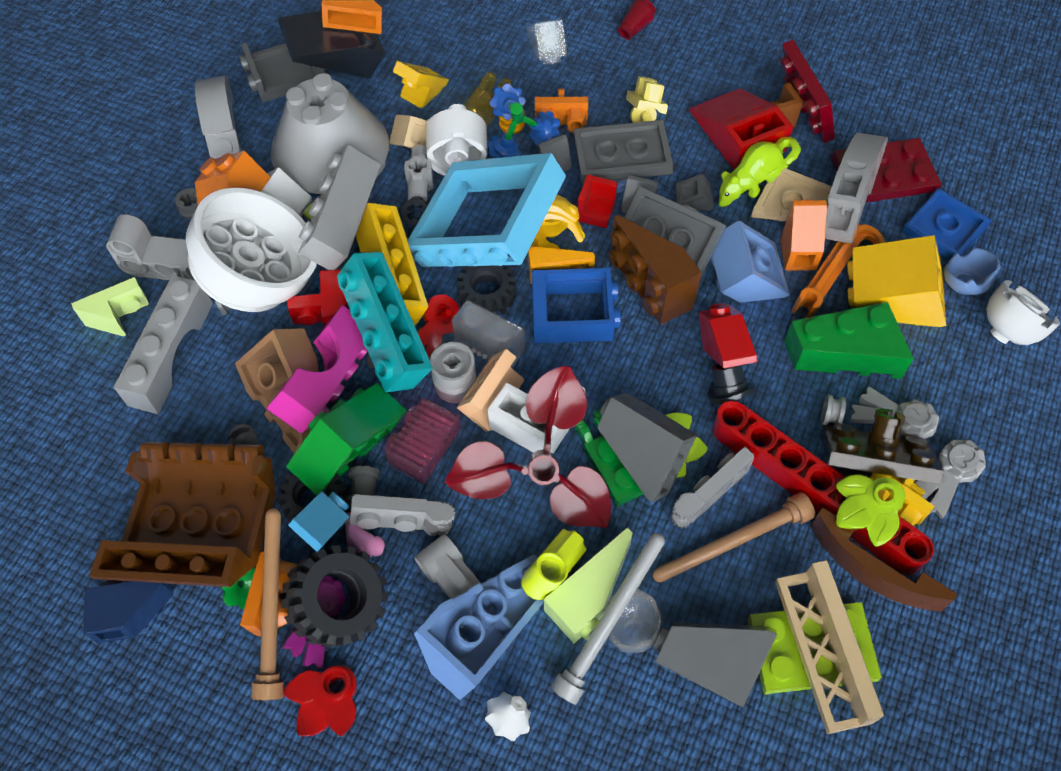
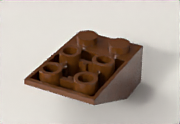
(654, 269)

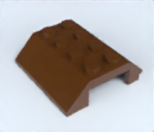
(192, 516)

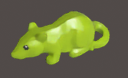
(759, 163)

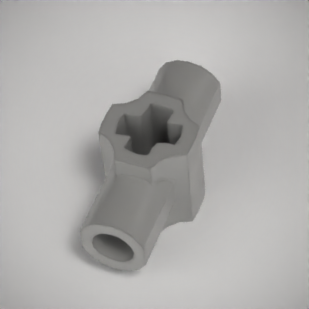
(419, 174)

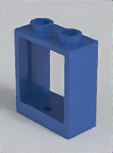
(574, 282)

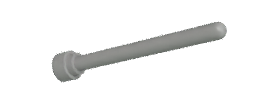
(571, 681)

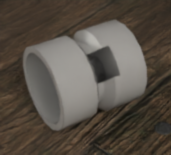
(452, 371)

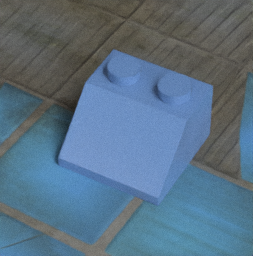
(748, 265)

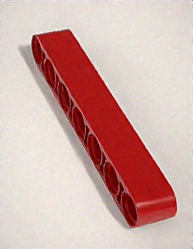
(807, 470)

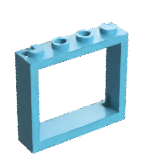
(536, 173)

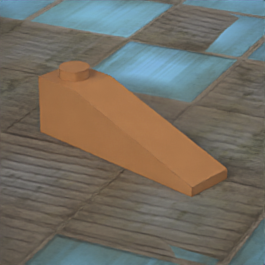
(270, 365)

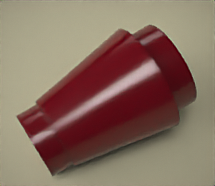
(637, 17)

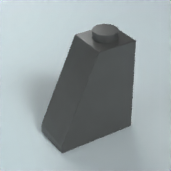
(646, 443)
(716, 655)

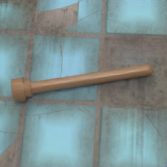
(797, 509)
(268, 682)

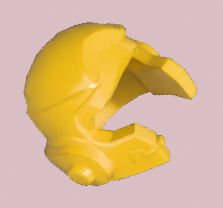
(559, 217)

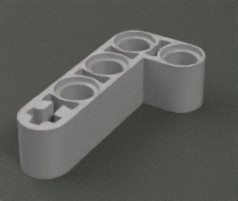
(144, 254)

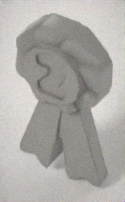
(919, 417)
(961, 463)

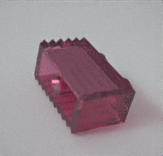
(422, 440)

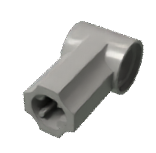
(445, 565)

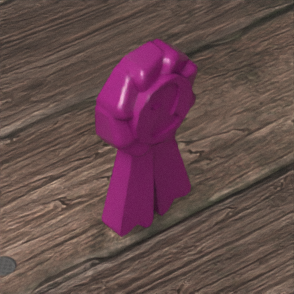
(331, 600)

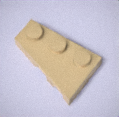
(788, 187)

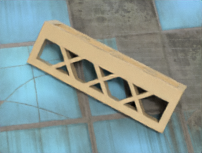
(842, 644)

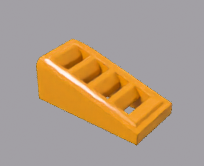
(555, 259)

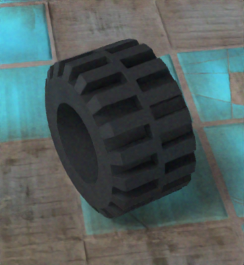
(364, 591)

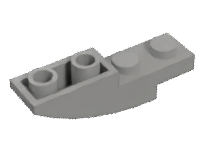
(852, 186)

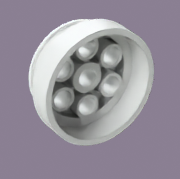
(247, 249)

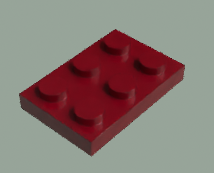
(815, 100)
(902, 171)

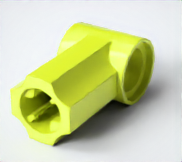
(553, 565)

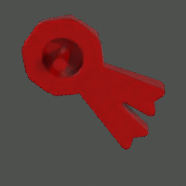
(438, 321)

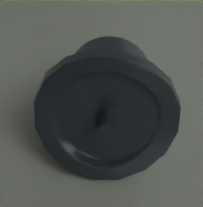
(729, 384)

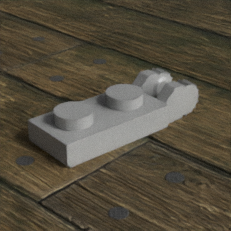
(710, 489)
(401, 514)

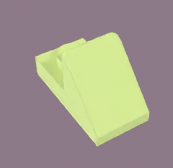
(105, 307)

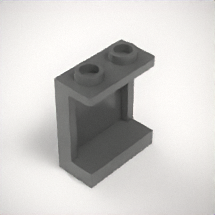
(274, 71)

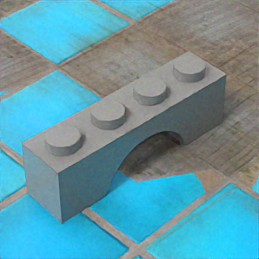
(148, 370)

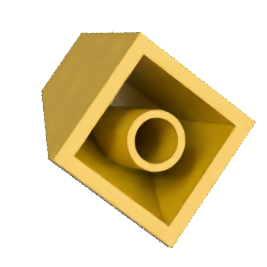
(903, 275)

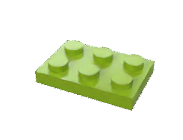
(783, 665)

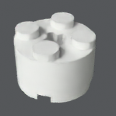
(455, 137)

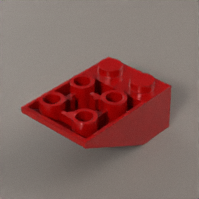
(739, 121)

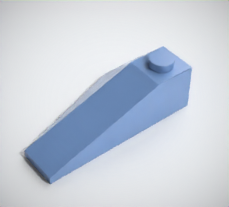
(475, 629)

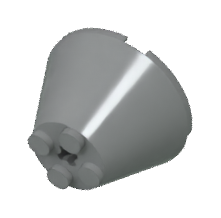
(318, 122)

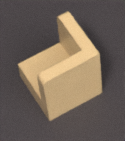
(408, 131)

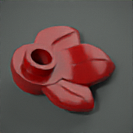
(319, 704)

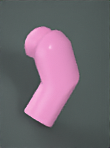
(363, 540)

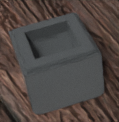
(559, 148)
(631, 188)
(695, 193)

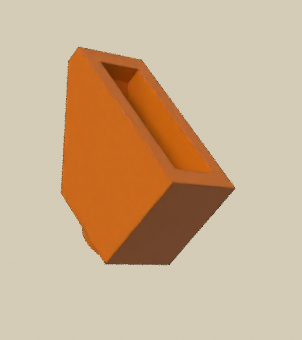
(352, 15)

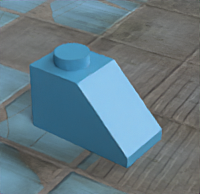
(320, 519)

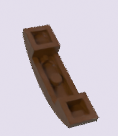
(921, 593)

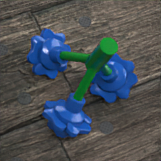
(509, 104)

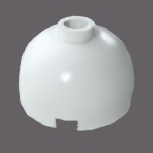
(1018, 316)

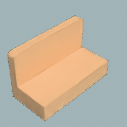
(487, 387)

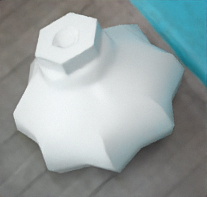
(508, 716)

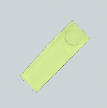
(582, 598)

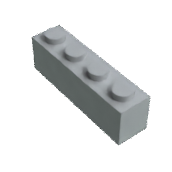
(339, 208)

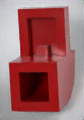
(318, 307)

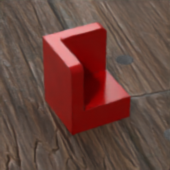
(597, 201)

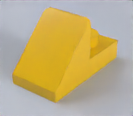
(419, 83)

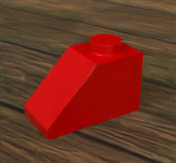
(726, 336)

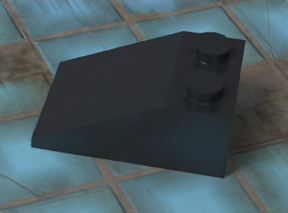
(330, 48)

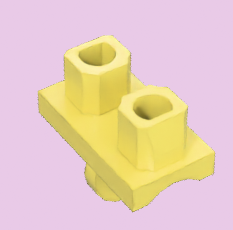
(646, 99)

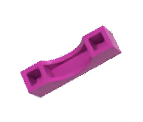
(308, 392)

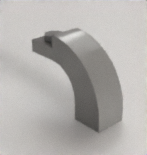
(215, 114)

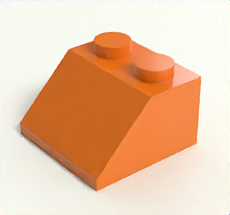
(230, 171)

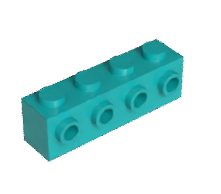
(383, 322)

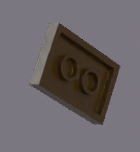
(882, 449)

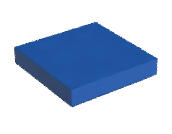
(950, 221)

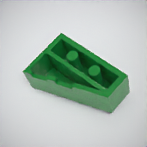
(850, 340)
(344, 434)

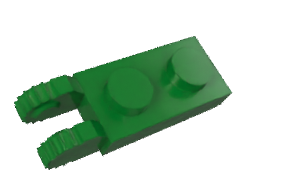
(604, 460)

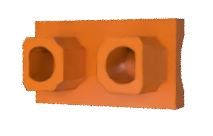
(568, 110)

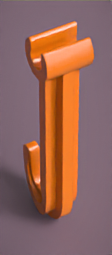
(831, 268)

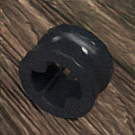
(407, 208)

